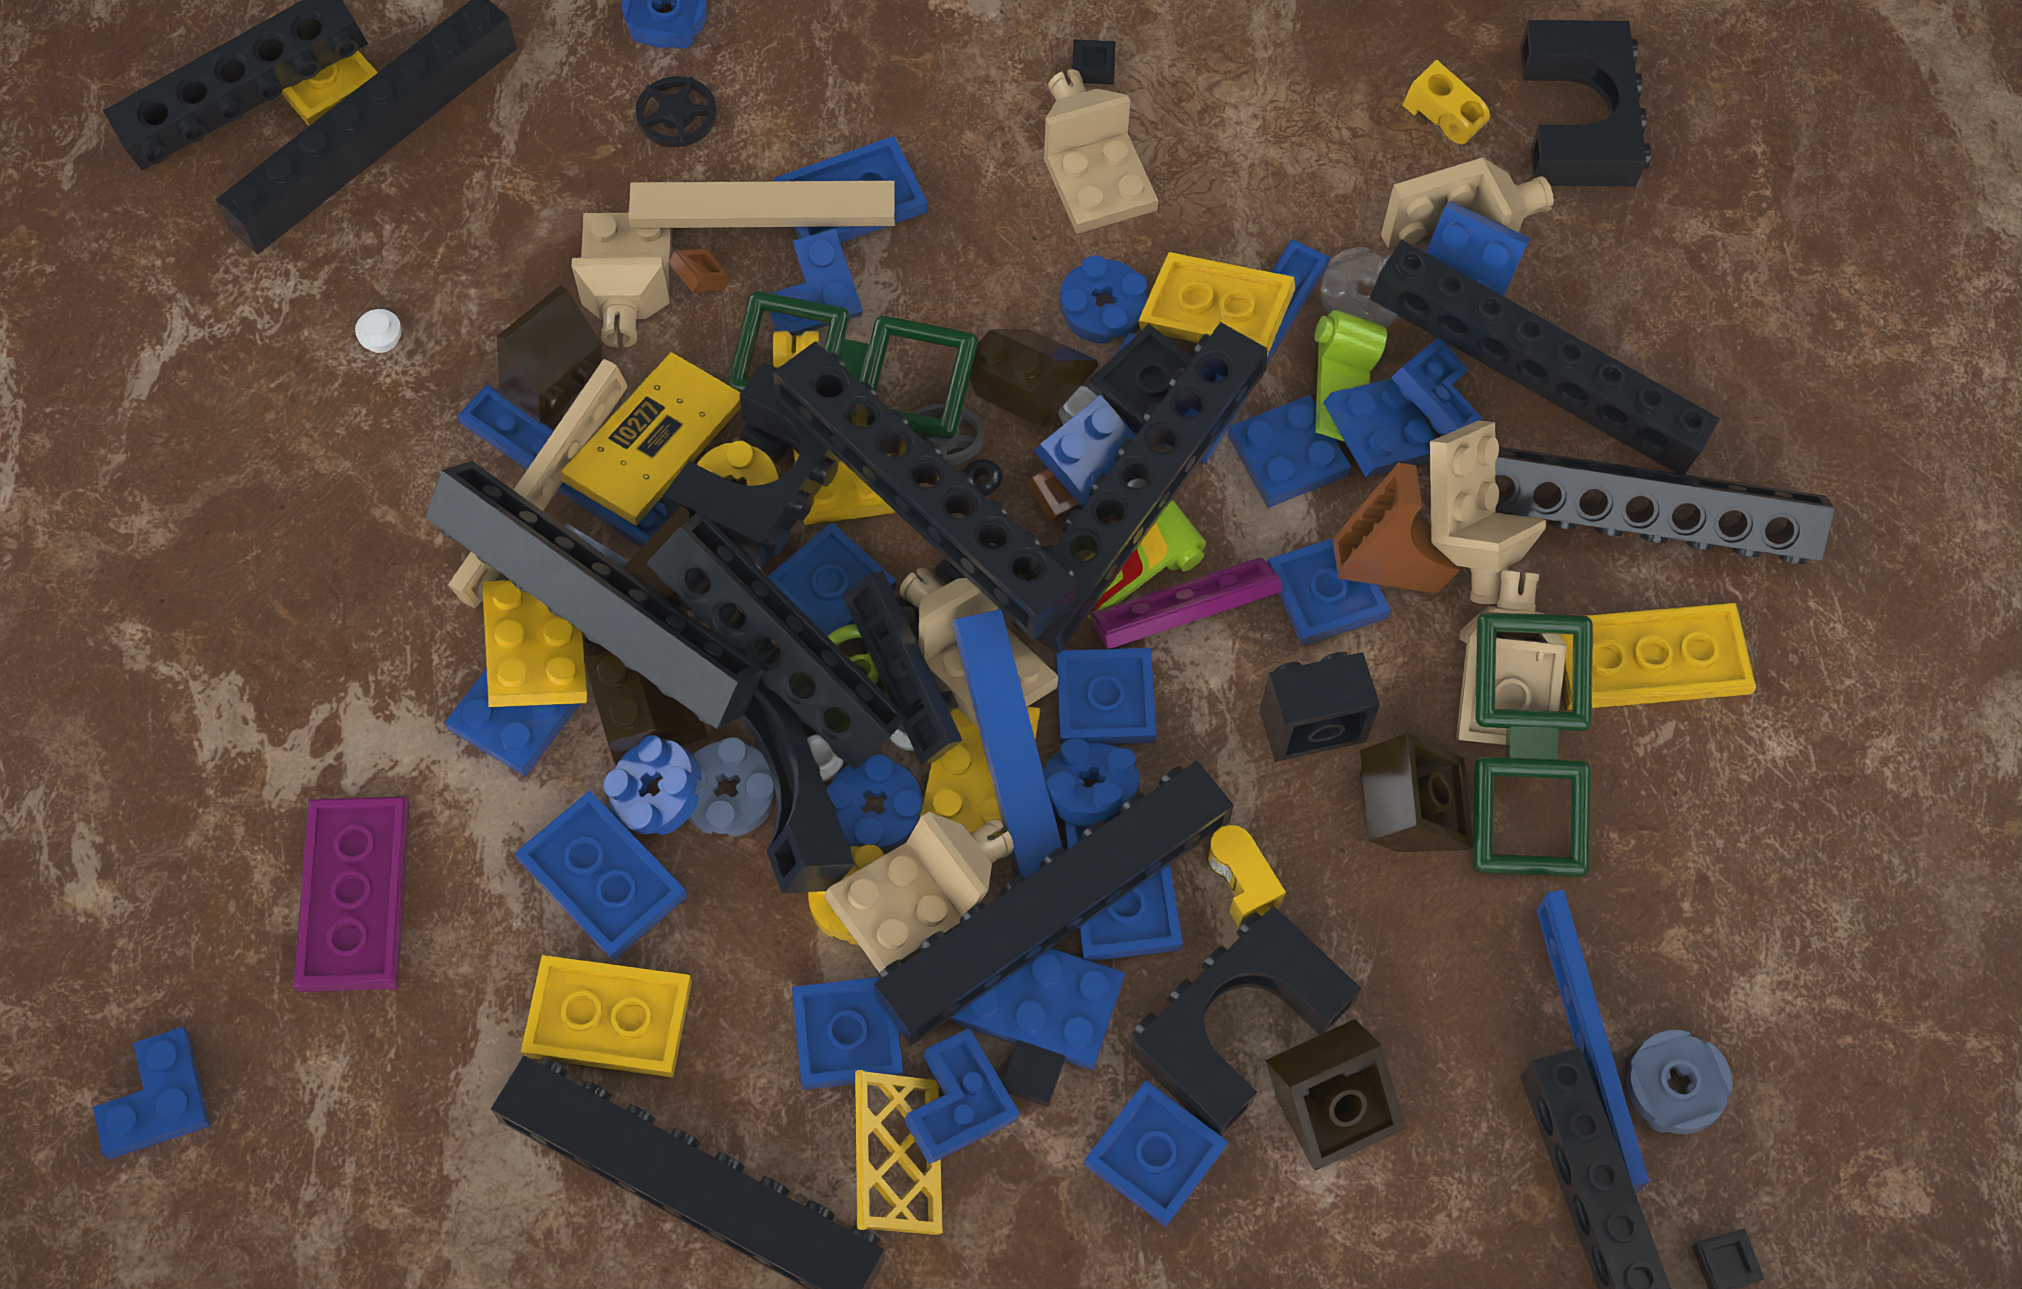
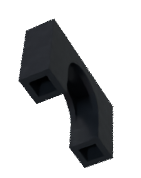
(1603, 59)
(759, 515)
(1267, 957)

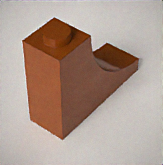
(1388, 541)

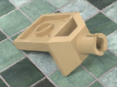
(1094, 156)
(1476, 185)
(622, 273)
(1465, 510)
(937, 640)
(1526, 663)
(918, 887)

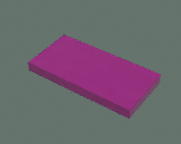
(352, 894)

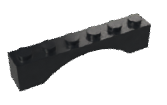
(807, 839)

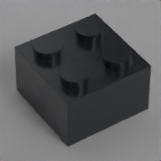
(1318, 705)

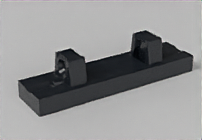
(903, 667)

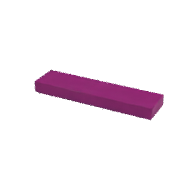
(1185, 602)

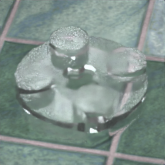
(1340, 285)

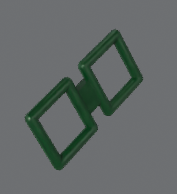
(860, 358)
(1533, 744)

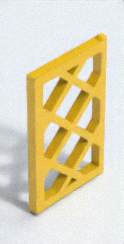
(868, 1176)

